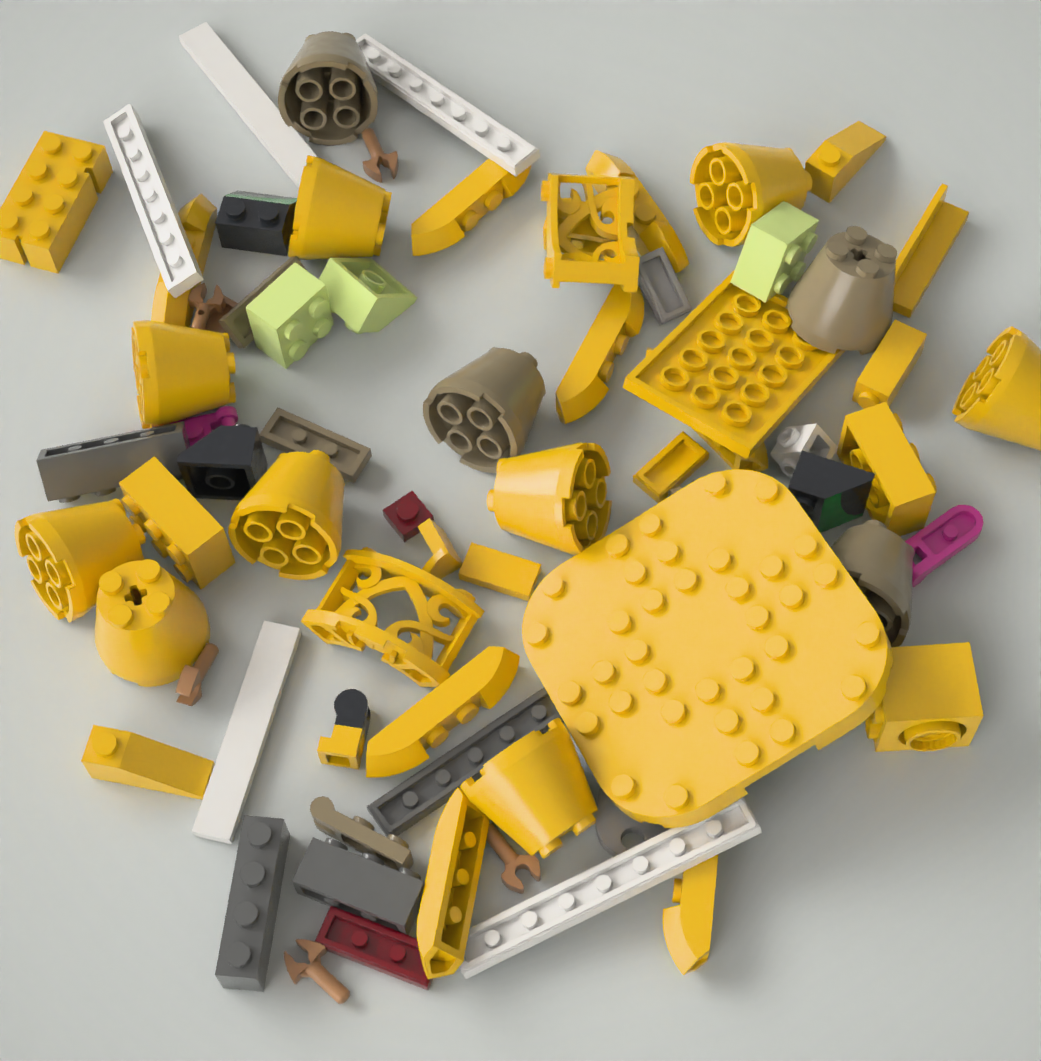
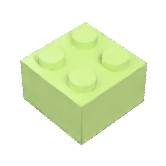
(775, 251)
(290, 315)

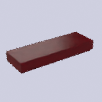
(373, 946)

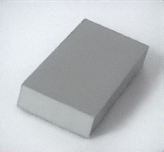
(662, 287)

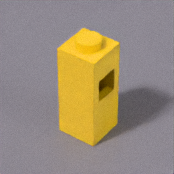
(889, 365)

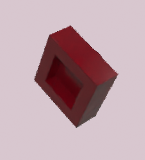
(406, 515)

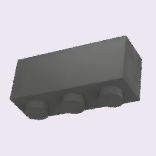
(359, 884)

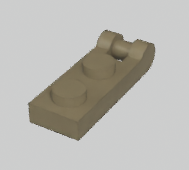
(360, 834)

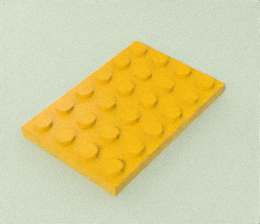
(731, 368)

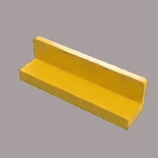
(926, 251)

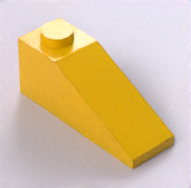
(841, 158)
(145, 763)

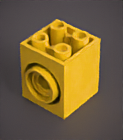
(928, 700)

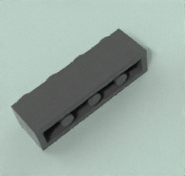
(105, 461)
(253, 904)

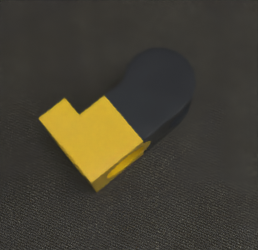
(349, 731)

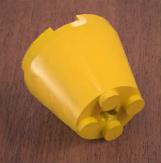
(741, 185)
(337, 214)
(180, 371)
(1004, 391)
(554, 496)
(292, 516)
(73, 550)
(148, 623)
(536, 790)

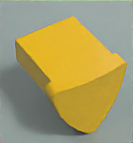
(444, 558)

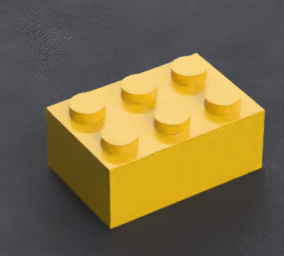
(900, 488)
(176, 523)

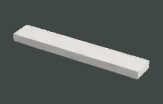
(247, 733)

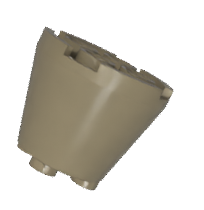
(328, 90)
(846, 294)
(486, 407)
(883, 571)

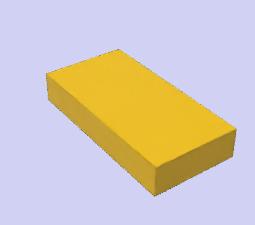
(671, 467)
(500, 571)

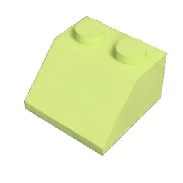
(364, 293)

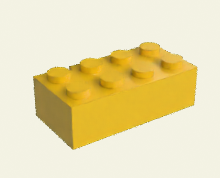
(52, 200)

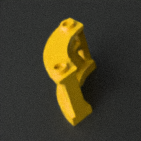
(575, 264)
(337, 623)

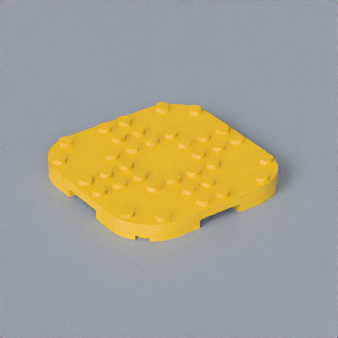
(705, 647)

